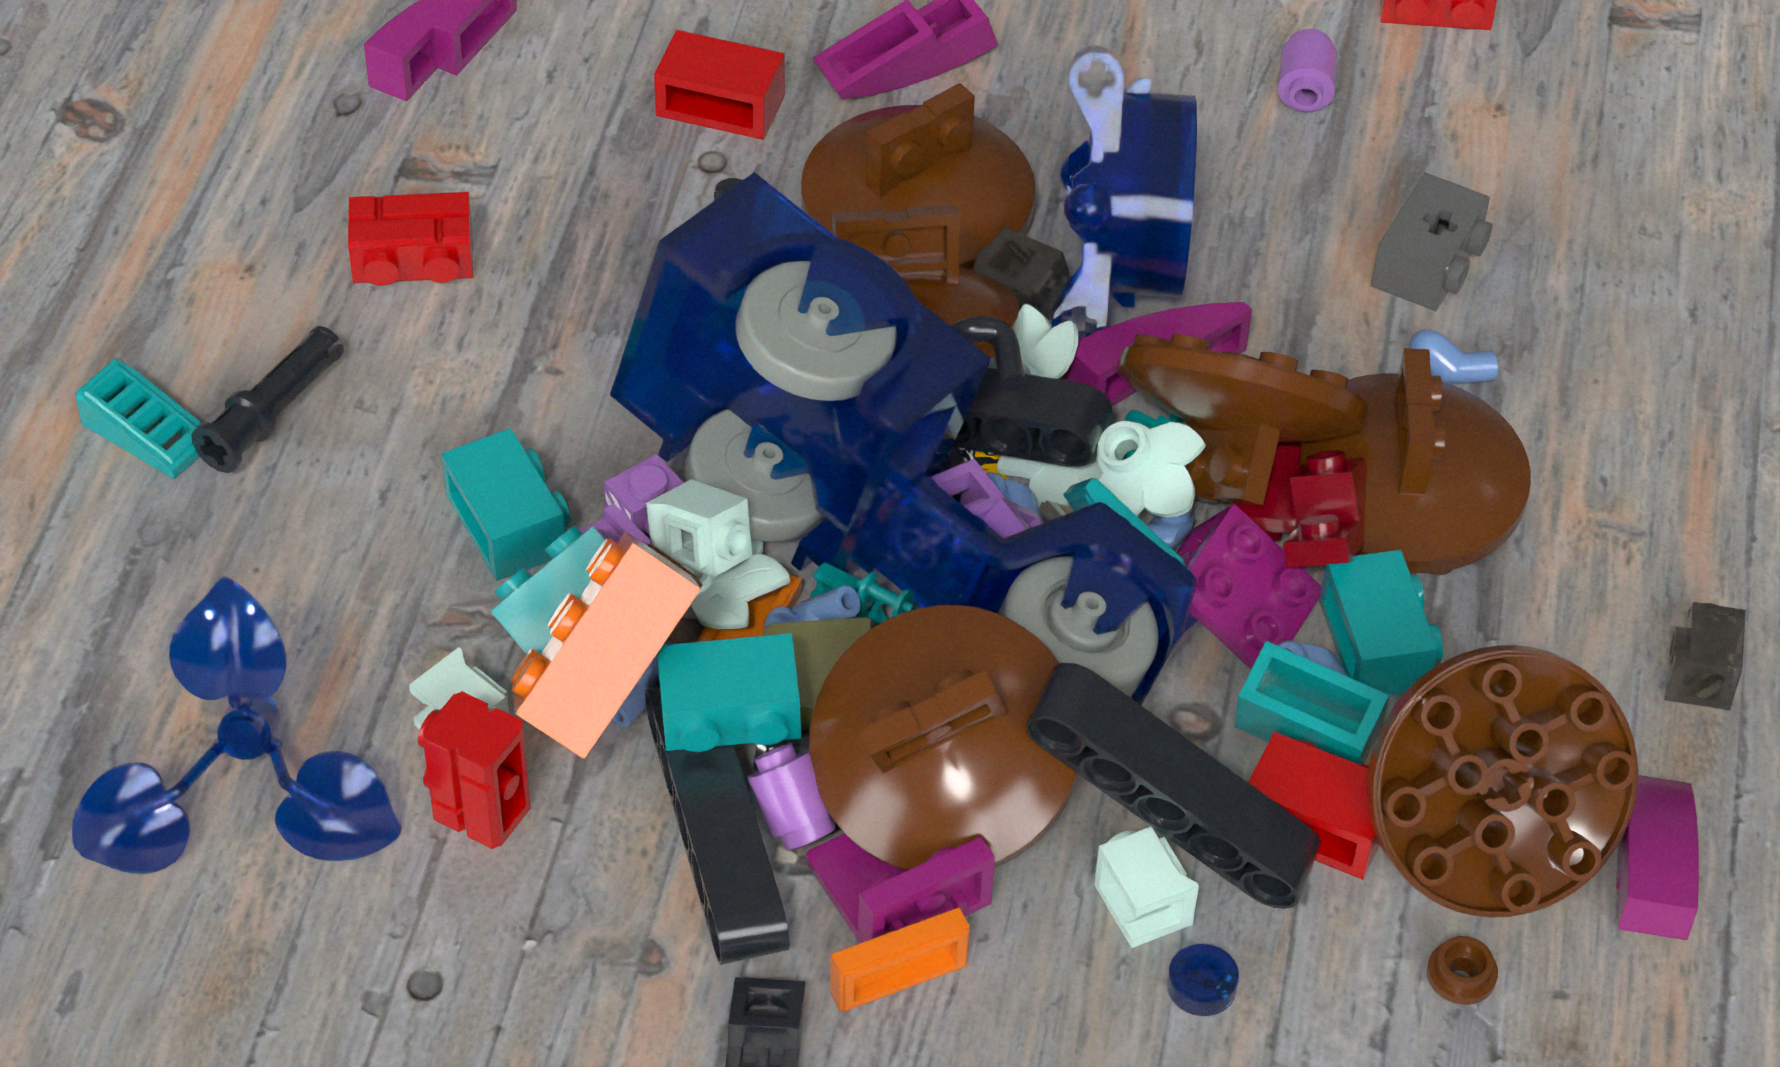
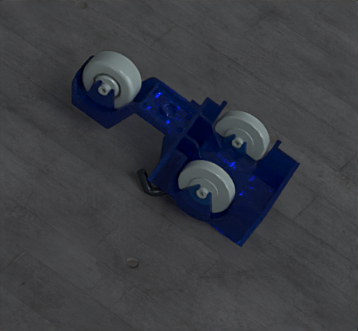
(838, 398)

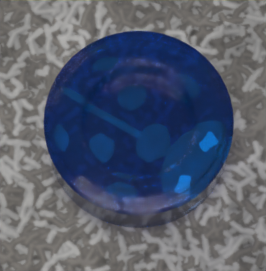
(1202, 979)

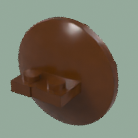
(923, 159)
(925, 253)
(1239, 408)
(1440, 468)
(929, 740)
(1502, 781)

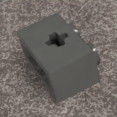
(1432, 242)

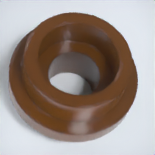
(1463, 955)

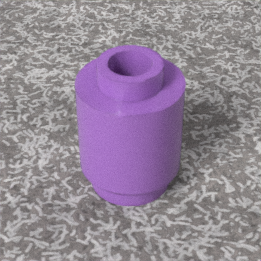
(1307, 71)
(790, 796)

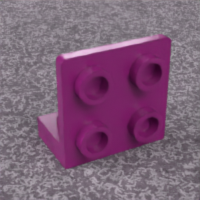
(1244, 584)
(885, 899)

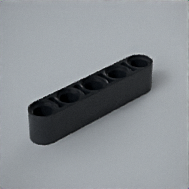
(1039, 422)
(1173, 785)
(722, 846)

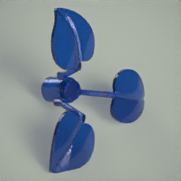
(234, 651)

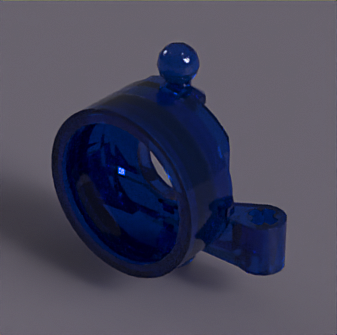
(1127, 192)

